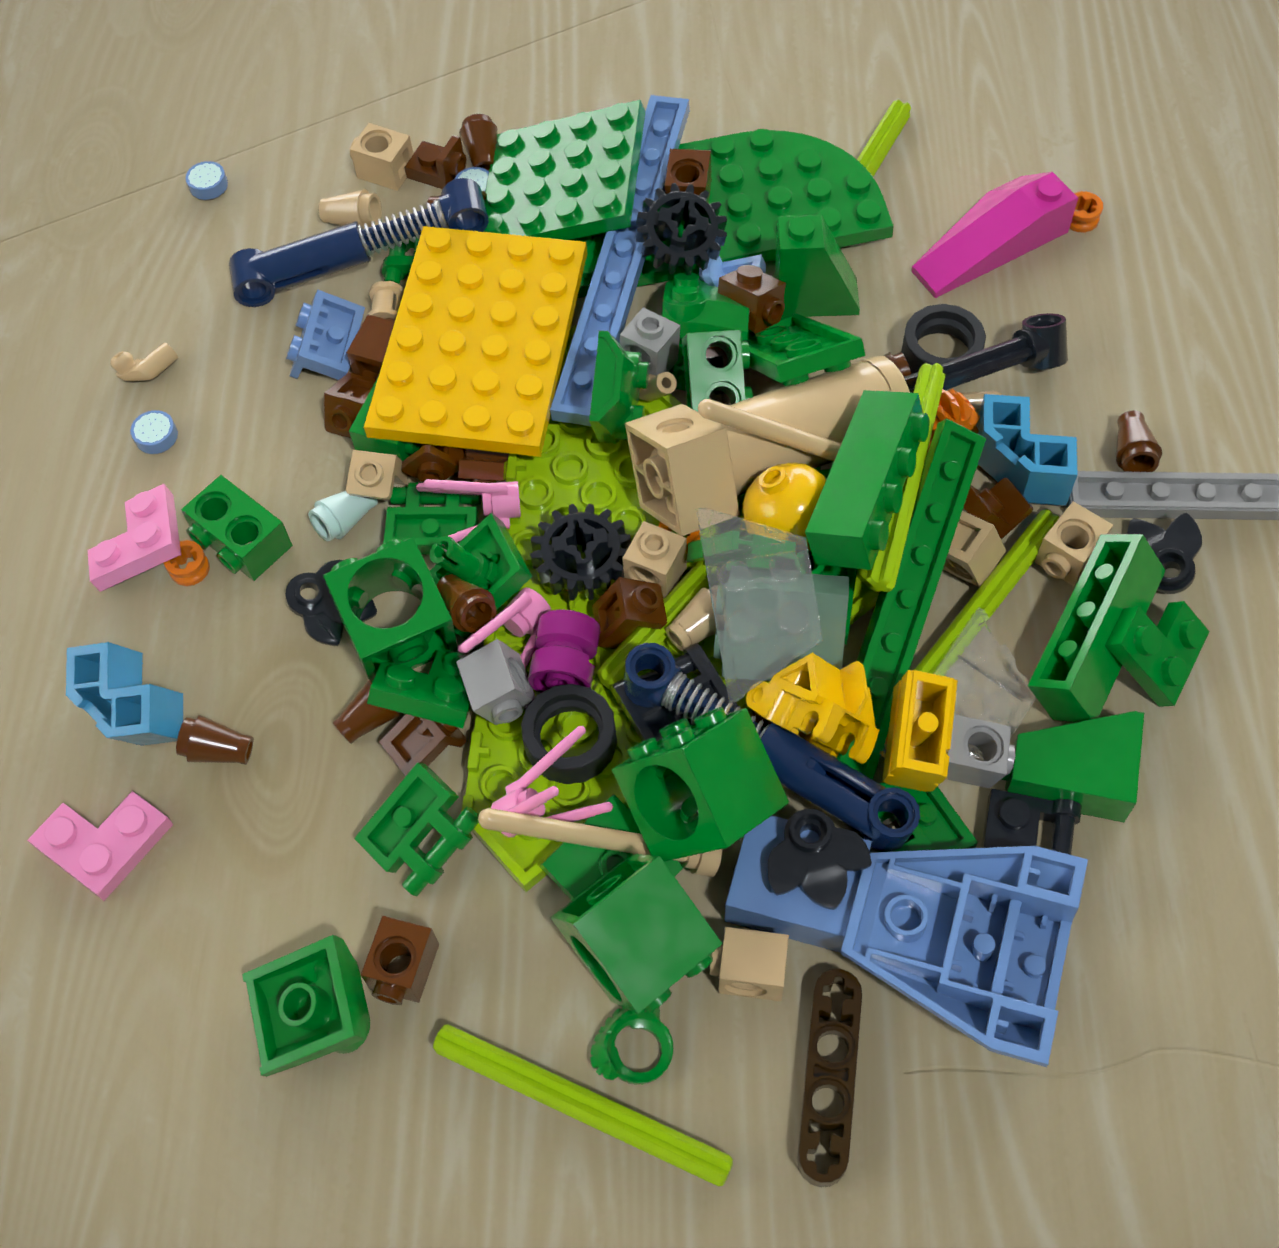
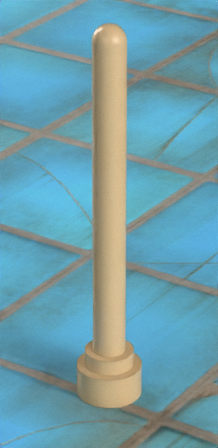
(768, 429)
(587, 835)

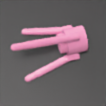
(497, 498)
(518, 617)
(530, 802)

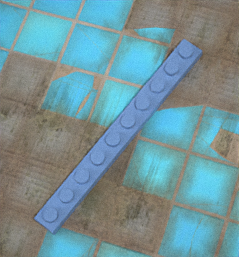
(618, 265)

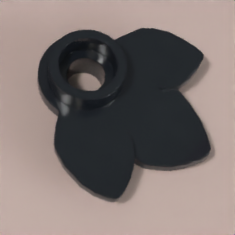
(1174, 549)
(320, 614)
(816, 866)

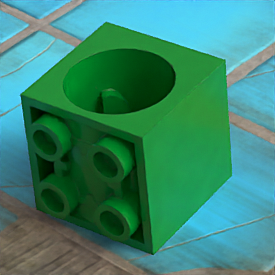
(393, 567)
(700, 784)
(638, 932)

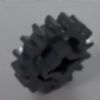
(701, 235)
(560, 562)

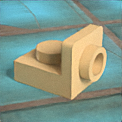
(374, 474)

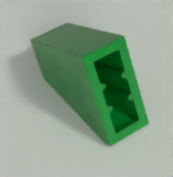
(813, 269)
(1082, 762)

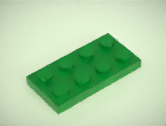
(801, 347)

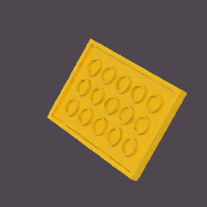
(478, 341)

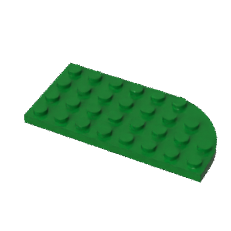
(773, 176)

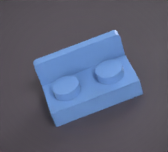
(326, 335)

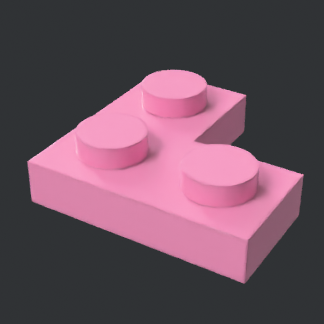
(148, 543)
(106, 854)

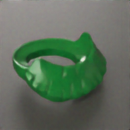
(606, 1055)

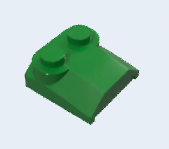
(701, 307)
(616, 389)
(307, 1005)

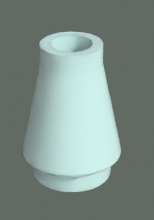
(339, 514)

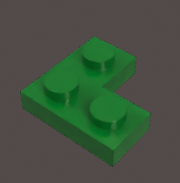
(1160, 654)
(432, 696)

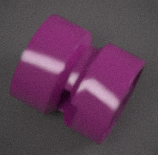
(563, 652)

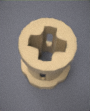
(382, 299)

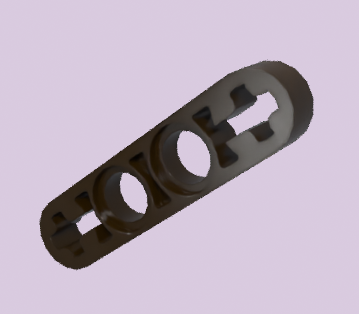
(825, 1074)

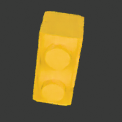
(920, 731)

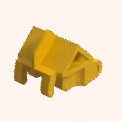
(820, 705)

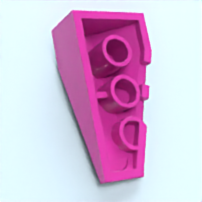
(998, 230)

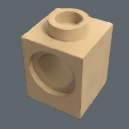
(381, 156)
(1074, 528)
(974, 550)
(656, 557)
(751, 964)

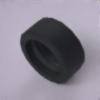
(944, 320)
(567, 699)

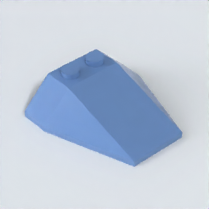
(972, 937)

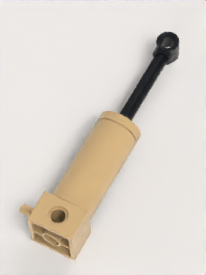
(700, 463)

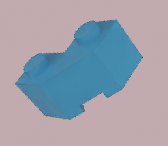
(1035, 463)
(110, 689)

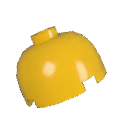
(784, 497)

